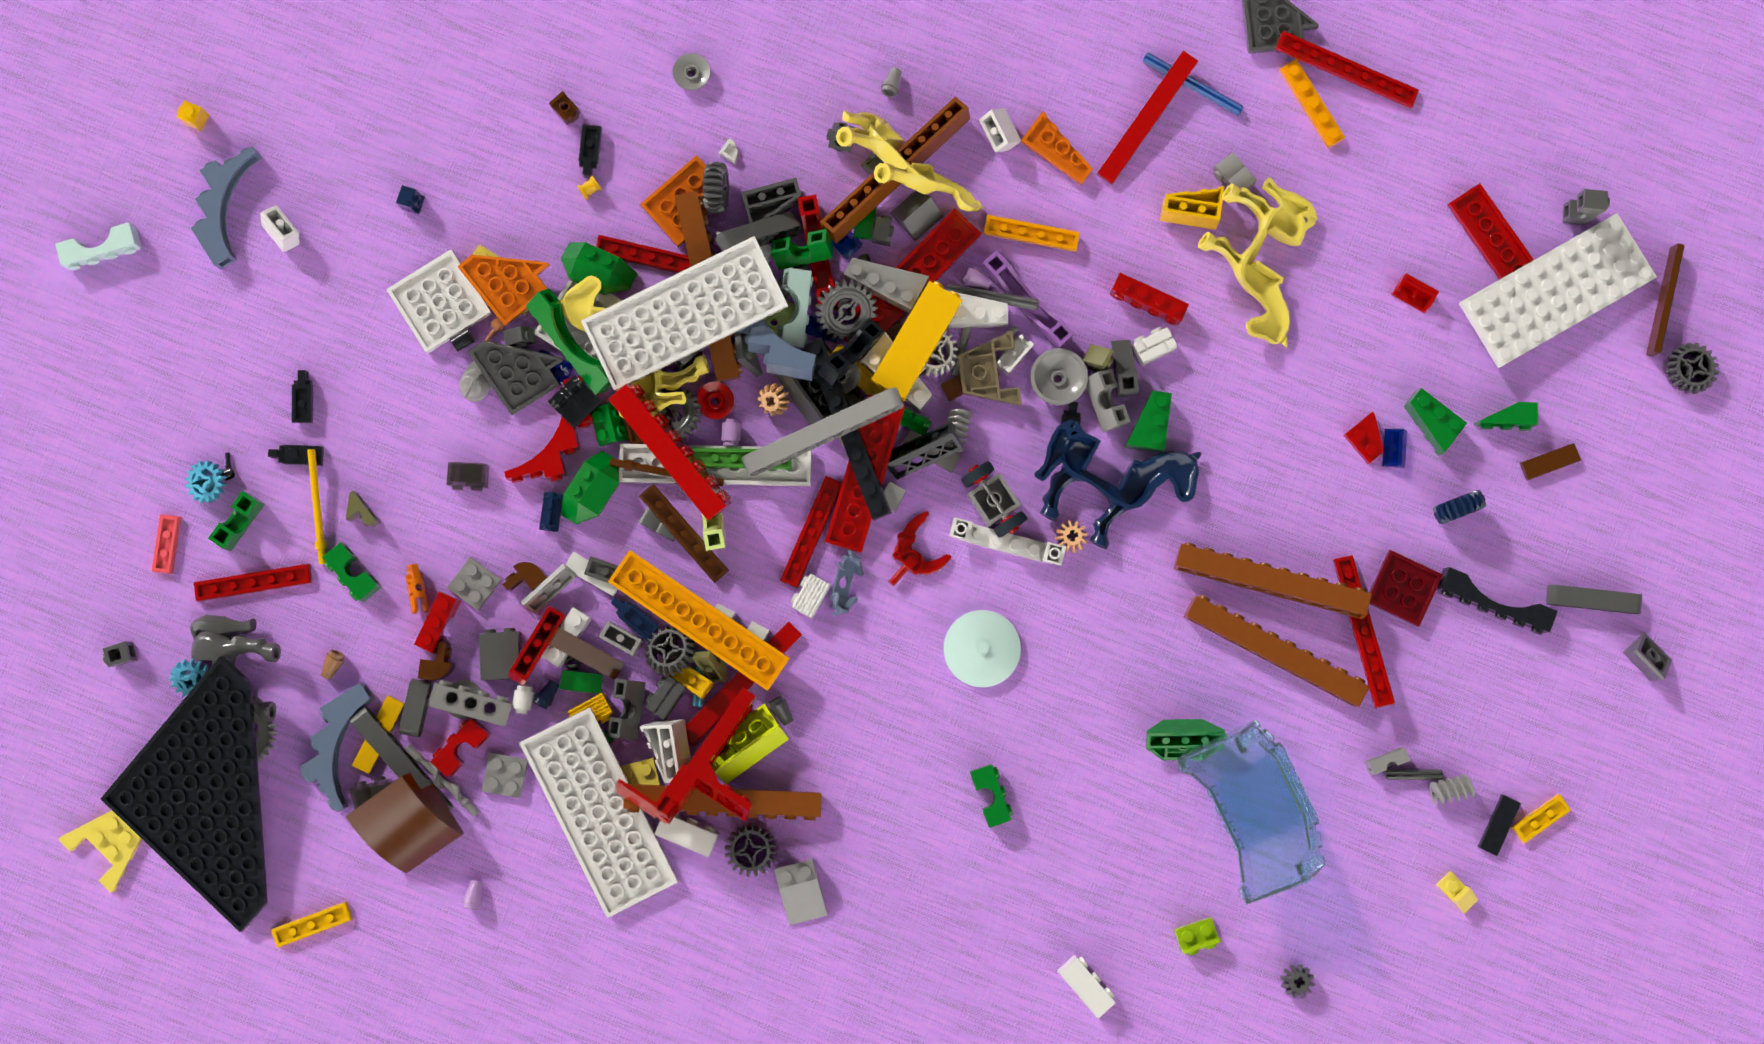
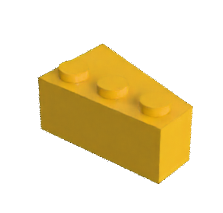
(1193, 208)

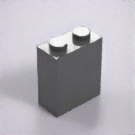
(498, 652)

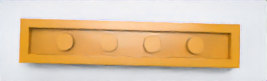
(1312, 103)
(1031, 233)

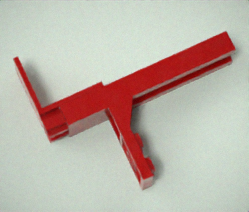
(699, 771)

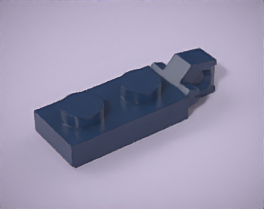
(635, 618)

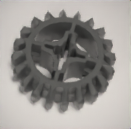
(716, 187)
(1705, 372)
(664, 642)
(734, 853)

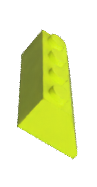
(751, 742)

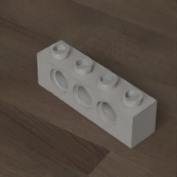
(498, 716)

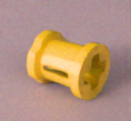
(589, 187)

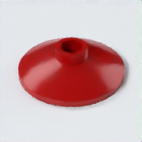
(721, 393)

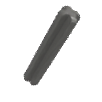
(1413, 774)

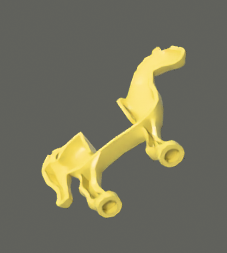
(884, 142)
(1285, 225)
(579, 305)

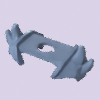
(839, 595)

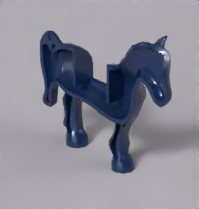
(1134, 487)

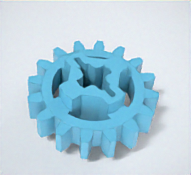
(205, 481)
(187, 675)

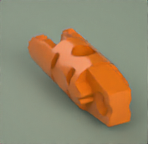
(413, 580)

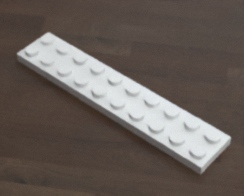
(797, 476)

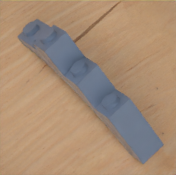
(214, 203)
(779, 356)
(328, 742)

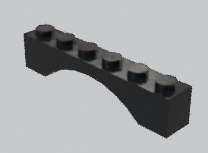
(1459, 585)

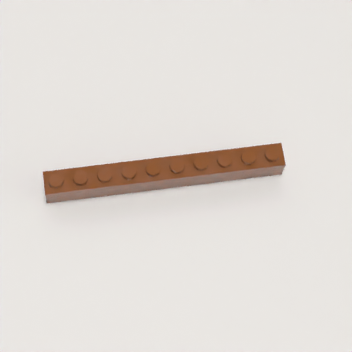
(915, 150)
(698, 249)
(1273, 581)
(1277, 652)
(763, 802)

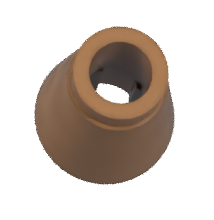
(332, 663)

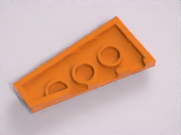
(1056, 149)

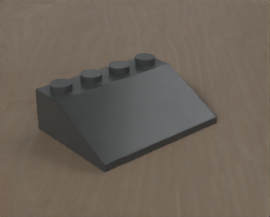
(810, 397)

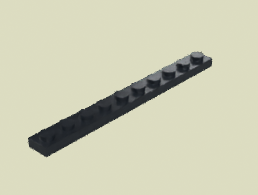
(852, 441)

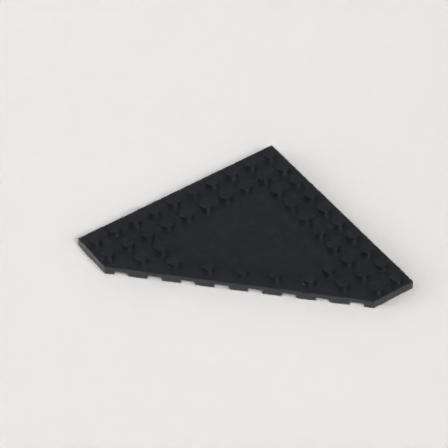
(199, 795)

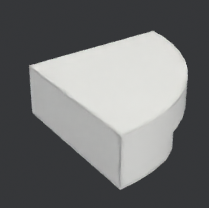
(729, 151)

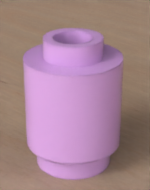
(731, 432)

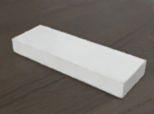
(579, 564)

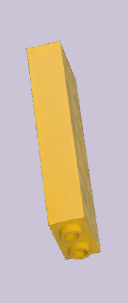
(917, 339)

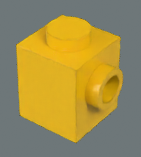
(192, 115)

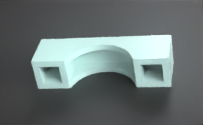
(121, 240)
(797, 284)

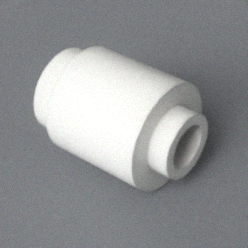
(523, 699)

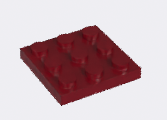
(1404, 588)

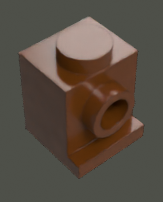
(560, 103)

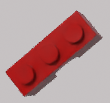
(440, 613)
(447, 759)

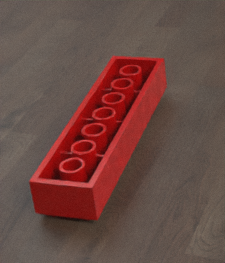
(670, 450)

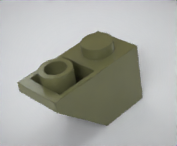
(1098, 358)

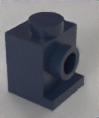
(410, 199)

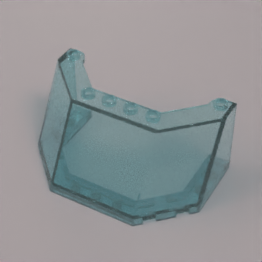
(1260, 808)

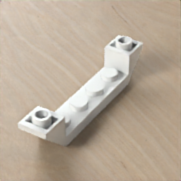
(1010, 544)

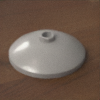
(1065, 365)

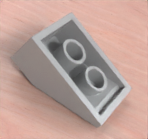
(800, 891)

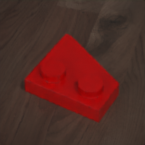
(1366, 438)

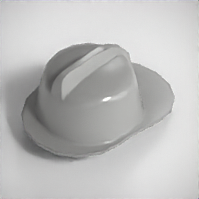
(474, 384)

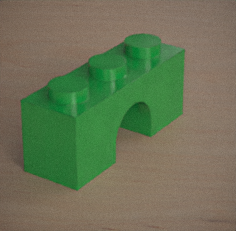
(788, 254)
(230, 532)
(339, 560)
(997, 811)

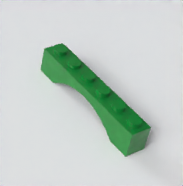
(549, 314)

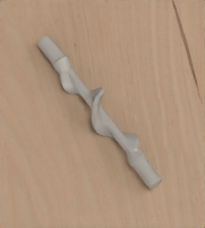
(440, 782)

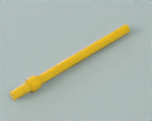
(320, 544)

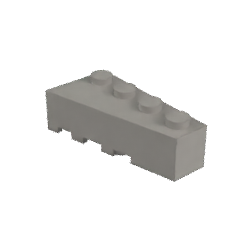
(888, 283)

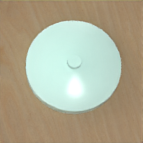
(982, 648)

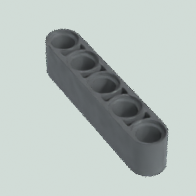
(764, 230)
(1594, 599)

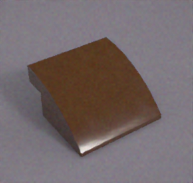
(405, 823)

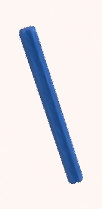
(1196, 85)

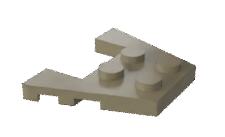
(980, 372)

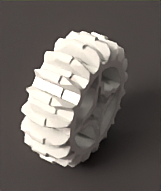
(938, 357)

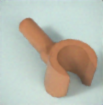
(497, 327)

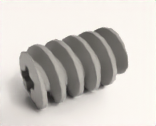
(960, 419)
(1451, 788)

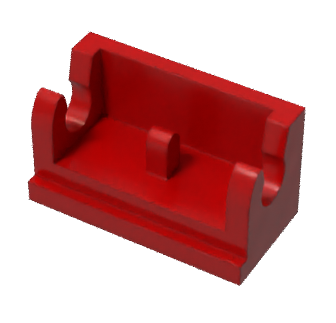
(1414, 293)

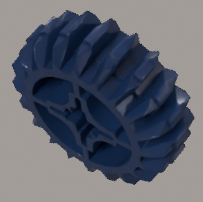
(1459, 507)

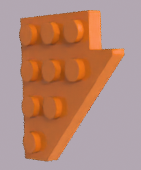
(662, 204)
(504, 283)

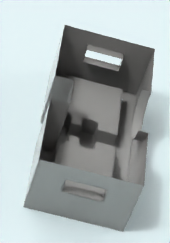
(1380, 763)

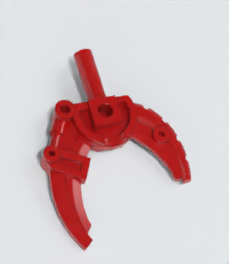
(910, 558)

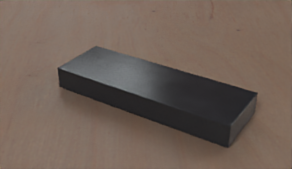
(1499, 825)

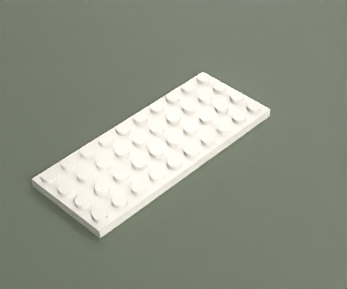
(1557, 290)
(684, 313)
(580, 784)

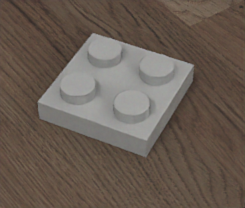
(474, 583)
(505, 775)

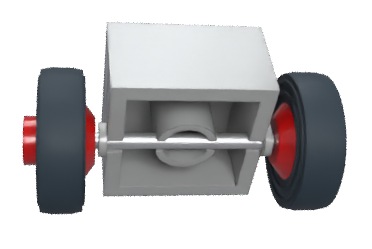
(993, 499)

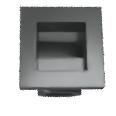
(883, 230)
(519, 337)
(126, 650)

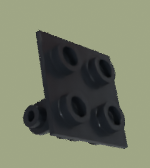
(574, 401)

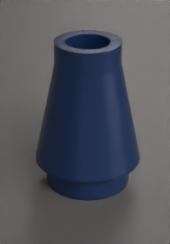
(546, 695)

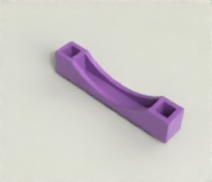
(1009, 282)

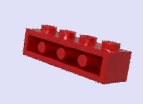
(1149, 299)

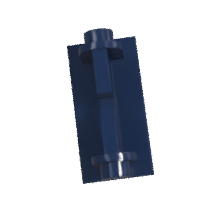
(551, 511)

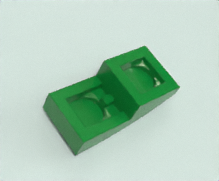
(865, 228)
(581, 681)

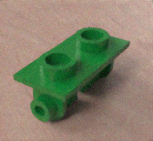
(915, 421)

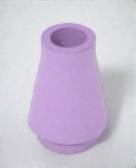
(976, 279)
(473, 896)

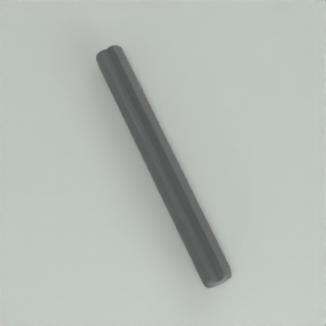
(1012, 300)

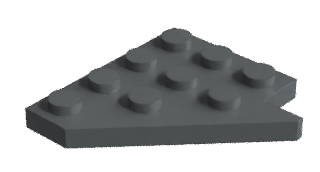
(1268, 19)
(516, 373)

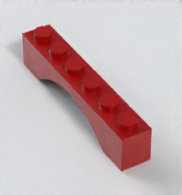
(811, 222)

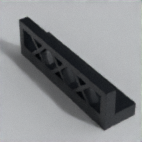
(919, 448)

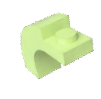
(714, 532)

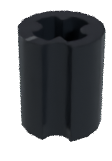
(462, 339)

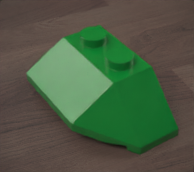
(586, 260)
(590, 489)
(1177, 736)

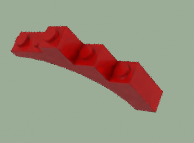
(550, 459)

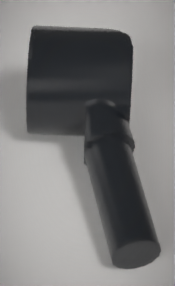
(228, 472)

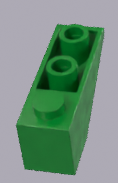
(1520, 415)

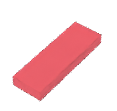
(166, 544)

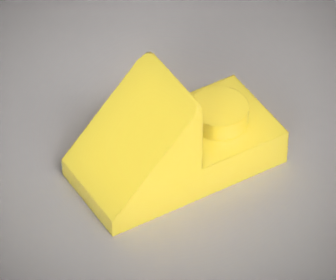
(1457, 892)

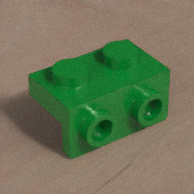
(608, 425)

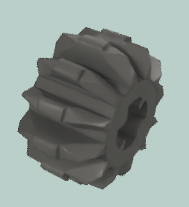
(1294, 974)

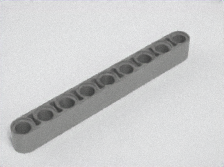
(823, 431)

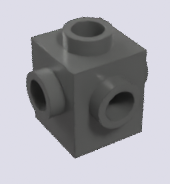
(831, 136)

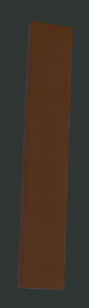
(1665, 300)
(683, 533)

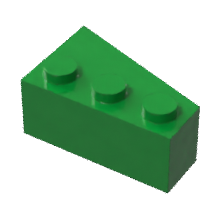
(1435, 420)
(1152, 424)

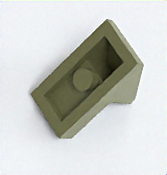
(356, 507)
(711, 666)

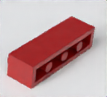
(535, 646)

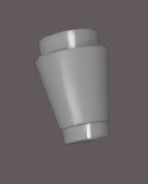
(891, 84)

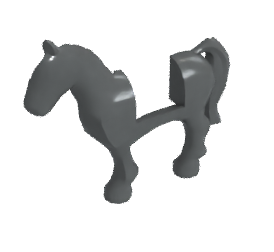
(217, 642)

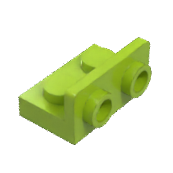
(1197, 936)

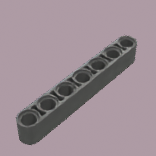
(391, 750)

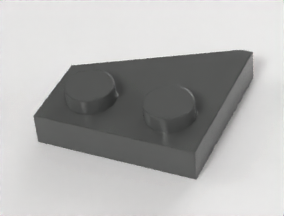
(746, 358)

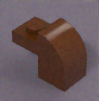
(527, 572)
(440, 668)

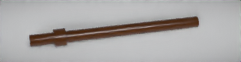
(630, 465)

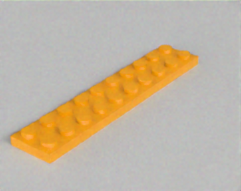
(699, 620)

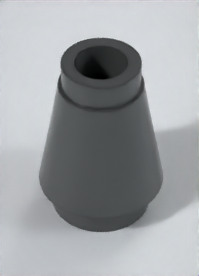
(780, 709)

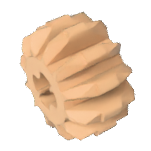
(773, 399)
(1066, 531)

